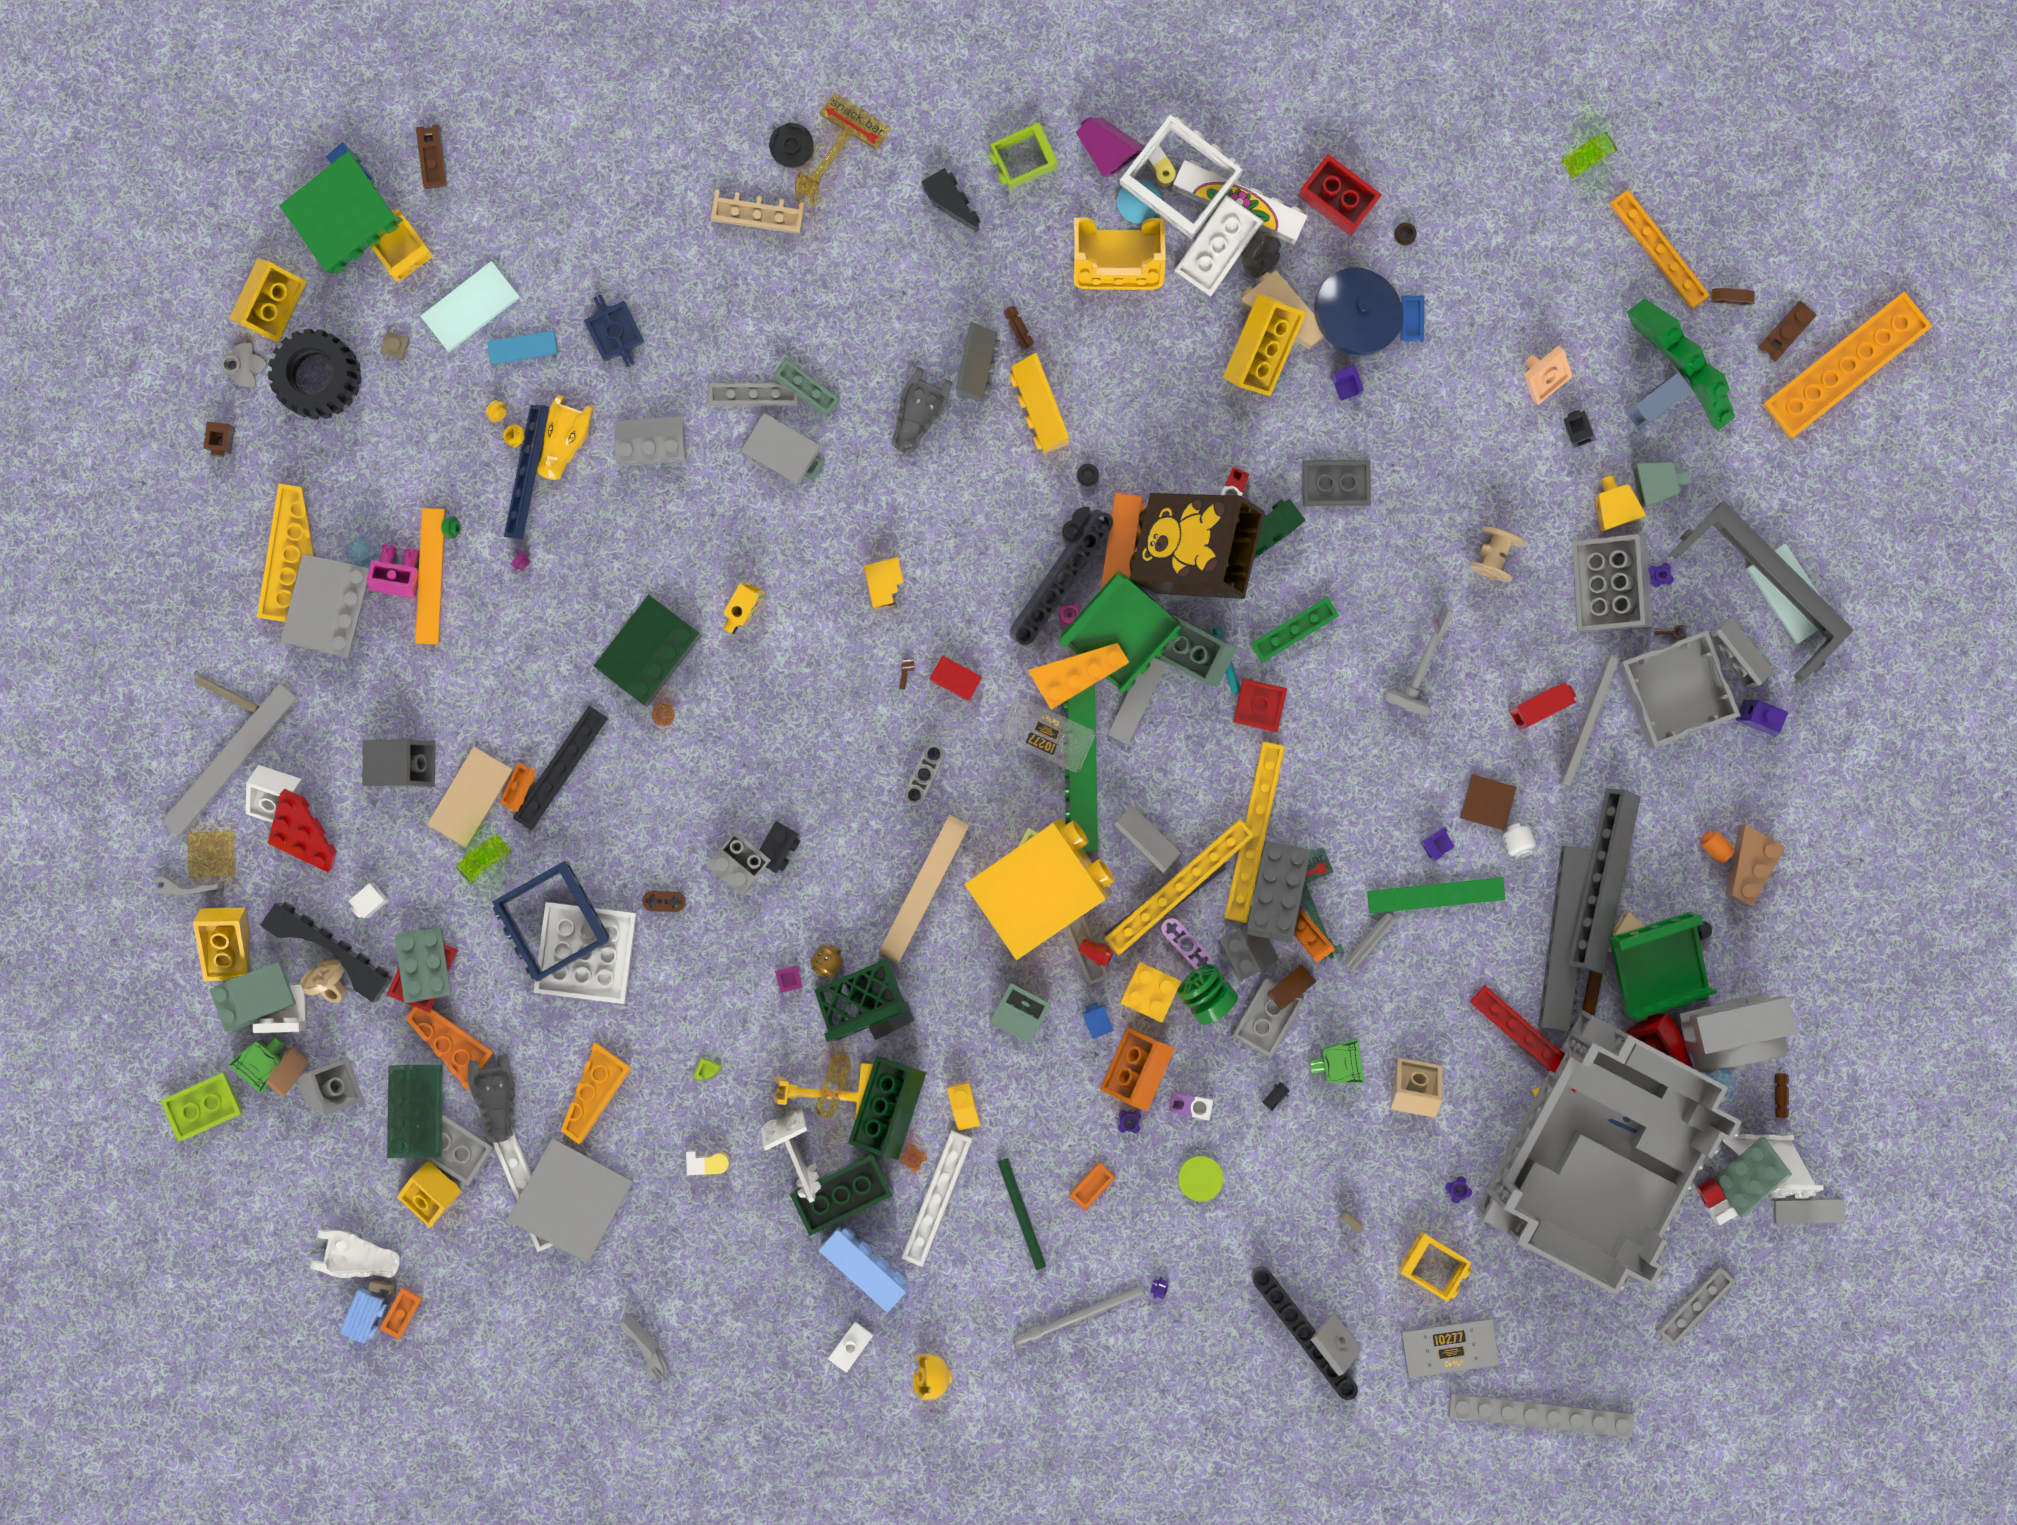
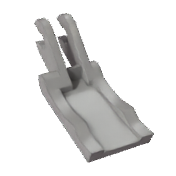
(173, 888)
(650, 1348)

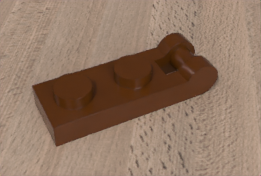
(431, 157)
(1787, 330)

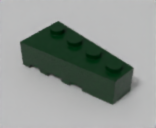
(1278, 525)

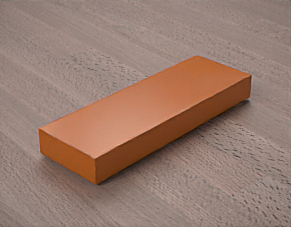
(1311, 937)

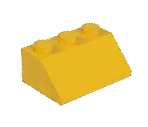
(267, 299)

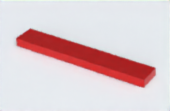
(1518, 1029)

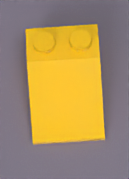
(222, 942)

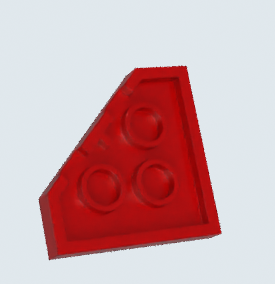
(299, 833)

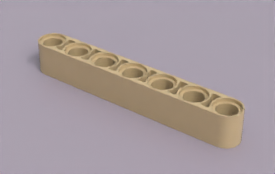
(923, 889)

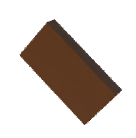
(1291, 987)

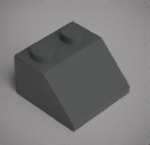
(1247, 953)

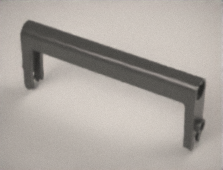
(1780, 575)

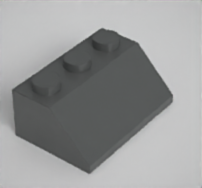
(977, 363)

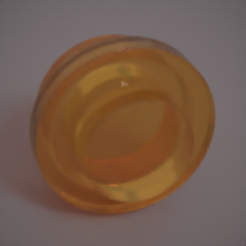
(663, 715)

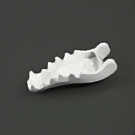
(352, 1256)

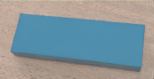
(522, 347)

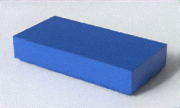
(1413, 318)

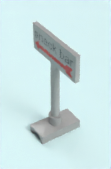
(1408, 699)

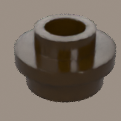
(1405, 227)

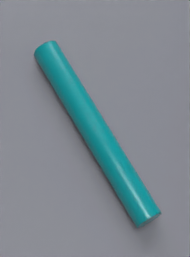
(1230, 673)

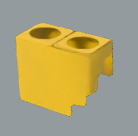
(883, 581)

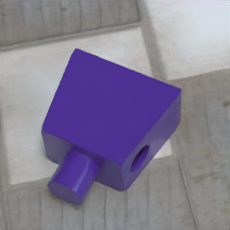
(1763, 717)

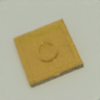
(211, 854)

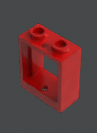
(1543, 705)

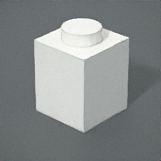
(368, 901)

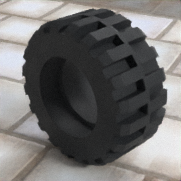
(335, 394)

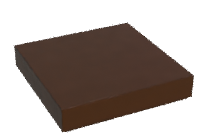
(1488, 802)

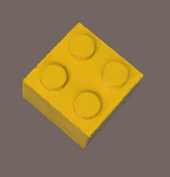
(1150, 991)

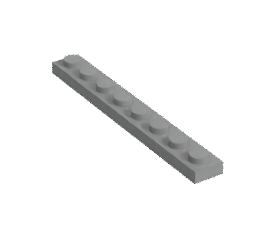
(1541, 1415)

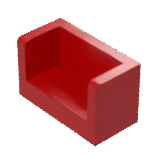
(955, 678)

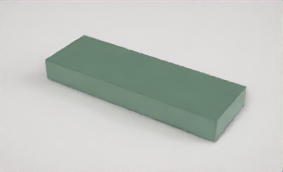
(806, 387)

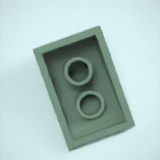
(1199, 653)
(252, 997)

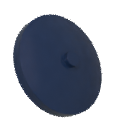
(1358, 311)

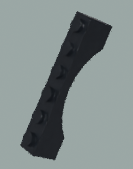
(365, 978)

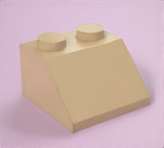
(1417, 1087)

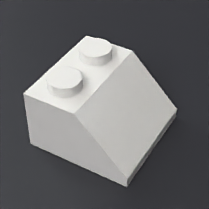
(264, 791)

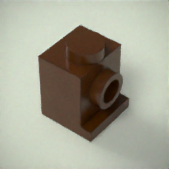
(213, 433)

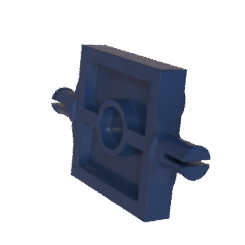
(614, 331)

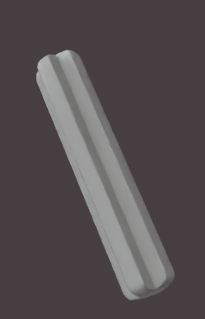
(1370, 941)

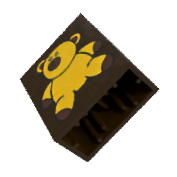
(1197, 545)

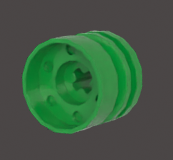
(1207, 994)

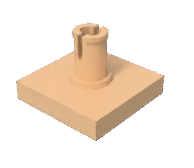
(1547, 374)

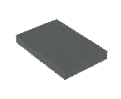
(1336, 483)

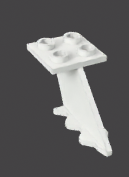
(784, 1130)
(1800, 1182)

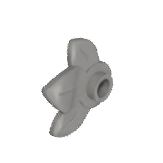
(246, 365)

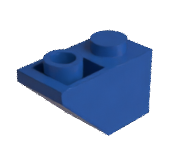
(1097, 1020)

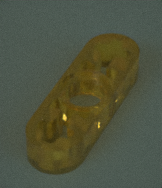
(841, 1081)

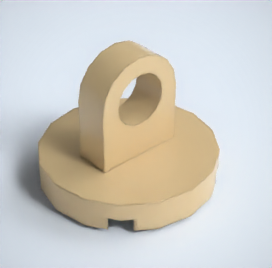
(324, 980)

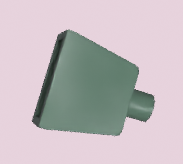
(1658, 481)

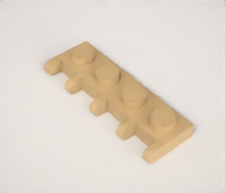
(757, 214)

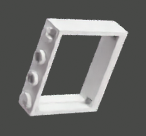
(1197, 140)

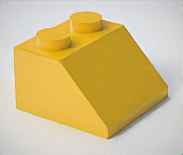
(429, 1193)

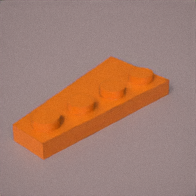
(449, 1042)

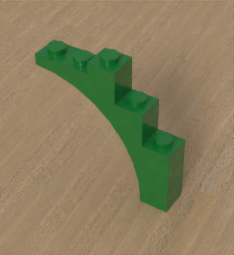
(1687, 357)

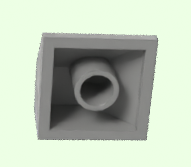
(330, 1087)

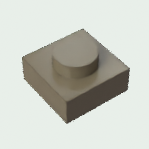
(395, 345)

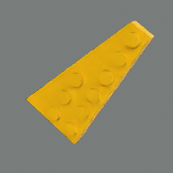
(287, 544)

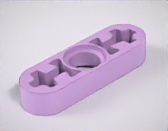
(1171, 936)

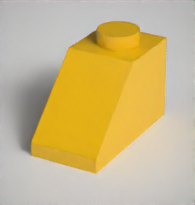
(963, 1105)

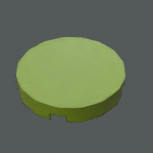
(1200, 1178)

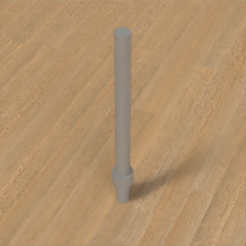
(1037, 1332)

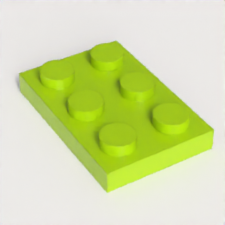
(201, 1106)

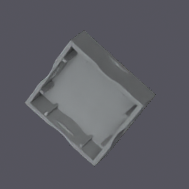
(1678, 689)

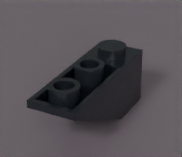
(946, 197)

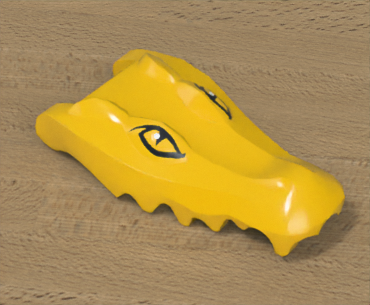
(563, 435)

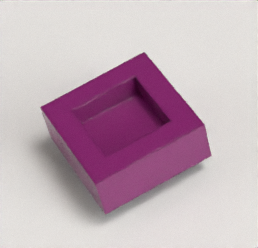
(789, 979)

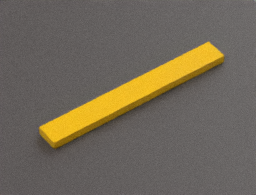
(1257, 821)
(1179, 887)

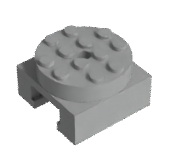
(1737, 1032)

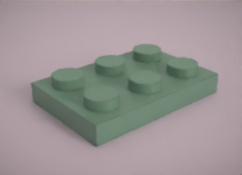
(423, 965)
(1752, 1176)

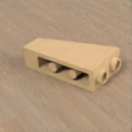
(1276, 287)

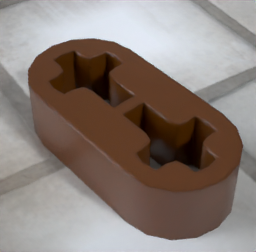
(1732, 296)
(664, 907)

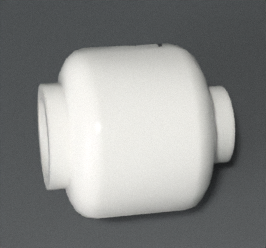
(1519, 841)

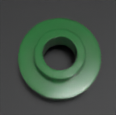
(450, 527)

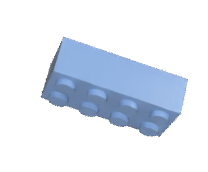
(864, 1268)

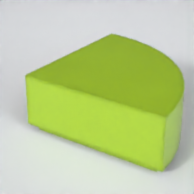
(706, 1069)

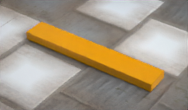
(1659, 249)
(430, 577)

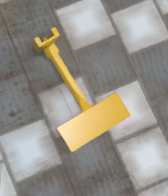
(792, 1091)

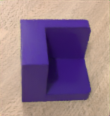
(1347, 382)
(1437, 844)

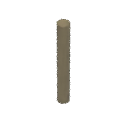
(225, 693)

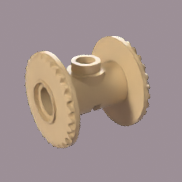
(1493, 552)

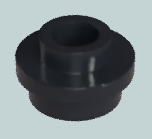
(1087, 482)

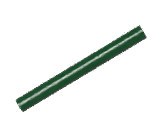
(1021, 1214)

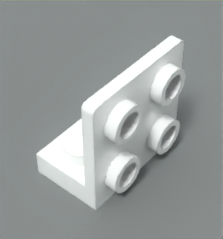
(288, 1020)

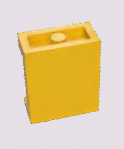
(402, 250)

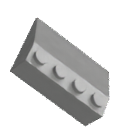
(1612, 583)
(325, 606)

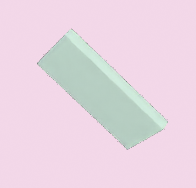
(470, 306)
(1793, 620)

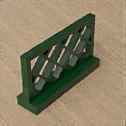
(871, 1016)

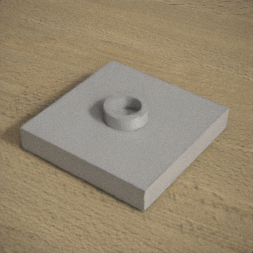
(1336, 1344)

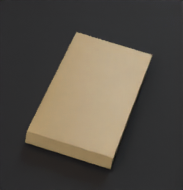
(470, 797)

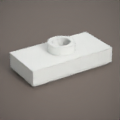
(850, 1346)

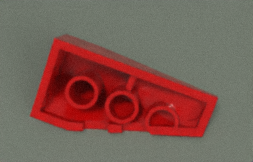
(1662, 1034)

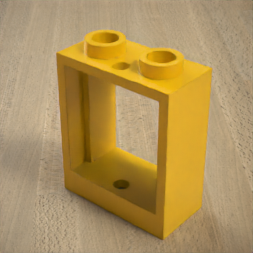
(1413, 1257)

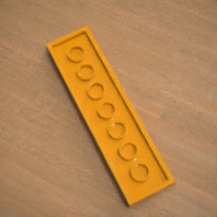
(1847, 365)

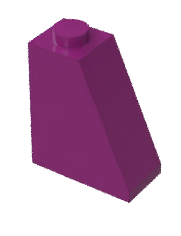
(1108, 145)

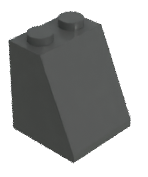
(398, 763)

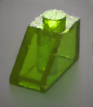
(1589, 154)
(483, 858)

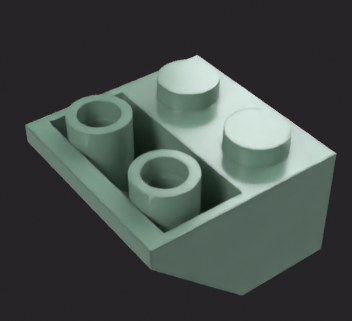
(1020, 1012)

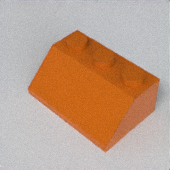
(1137, 1069)

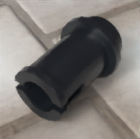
(1276, 1096)

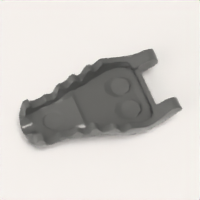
(919, 408)
(494, 1096)

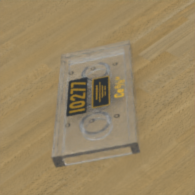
(1046, 734)

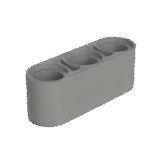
(915, 782)

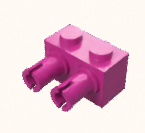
(393, 578)

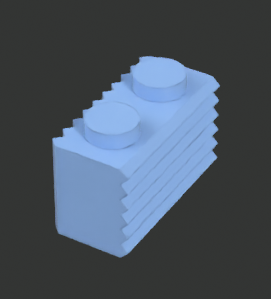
(363, 1315)

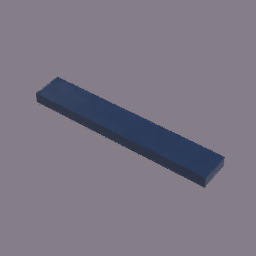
(526, 471)

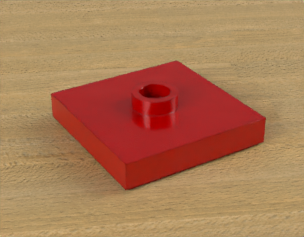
(1260, 705)

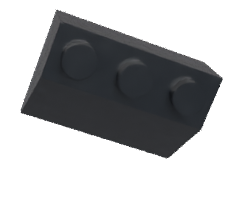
(891, 1025)

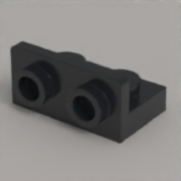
(778, 846)

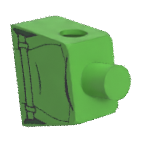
(257, 1062)
(1340, 1063)

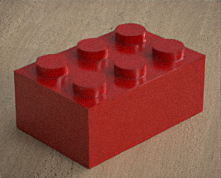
(1339, 195)

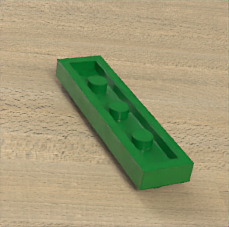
(1294, 630)

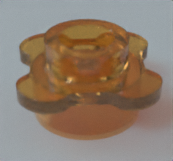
(906, 1159)

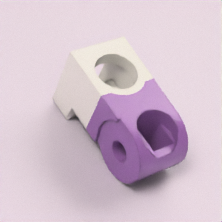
(1191, 1105)

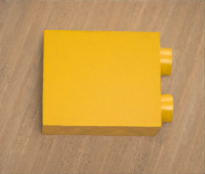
(1041, 887)

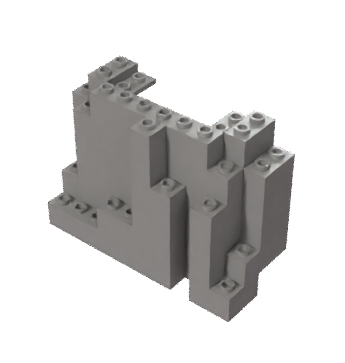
(1590, 1188)

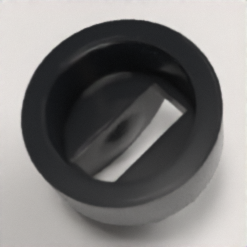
(1706, 930)

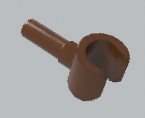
(1672, 631)
(907, 665)

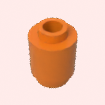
(1717, 846)

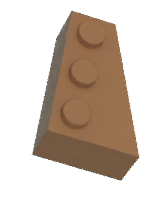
(1751, 864)

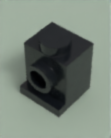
(1582, 437)

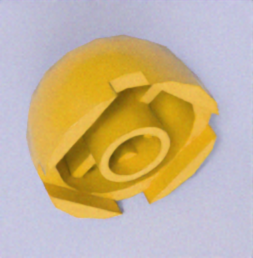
(933, 1379)

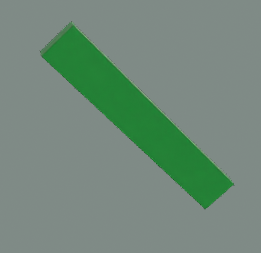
(1436, 895)

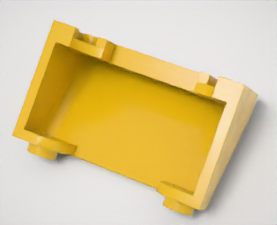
(1119, 256)

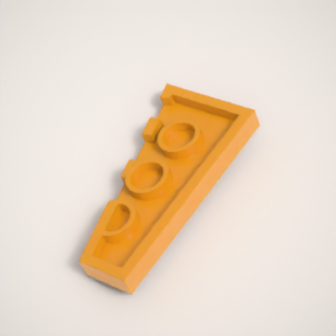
(1074, 674)
(597, 1087)

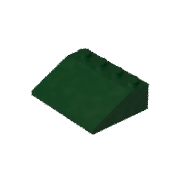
(647, 650)

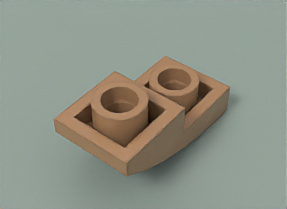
(287, 1072)

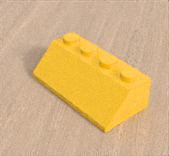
(1264, 345)
(1039, 404)

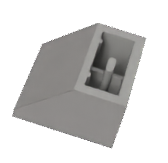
(739, 863)

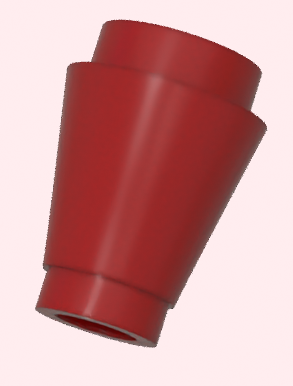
(1097, 952)

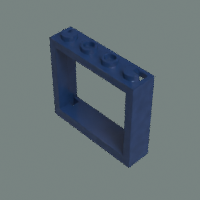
(513, 932)

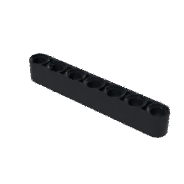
(1071, 571)
(1295, 1325)

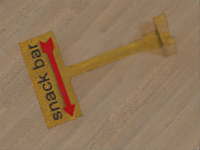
(854, 123)

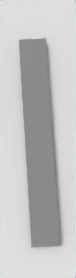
(229, 760)

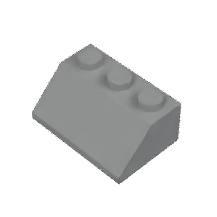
(650, 441)
(1740, 653)
(1147, 838)

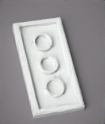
(1218, 245)

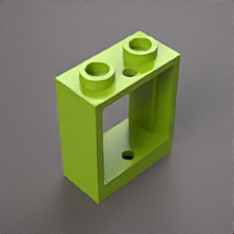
(1042, 142)

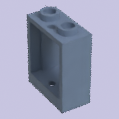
(1659, 400)

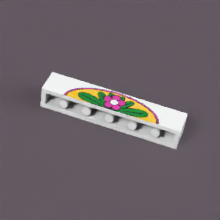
(1205, 184)

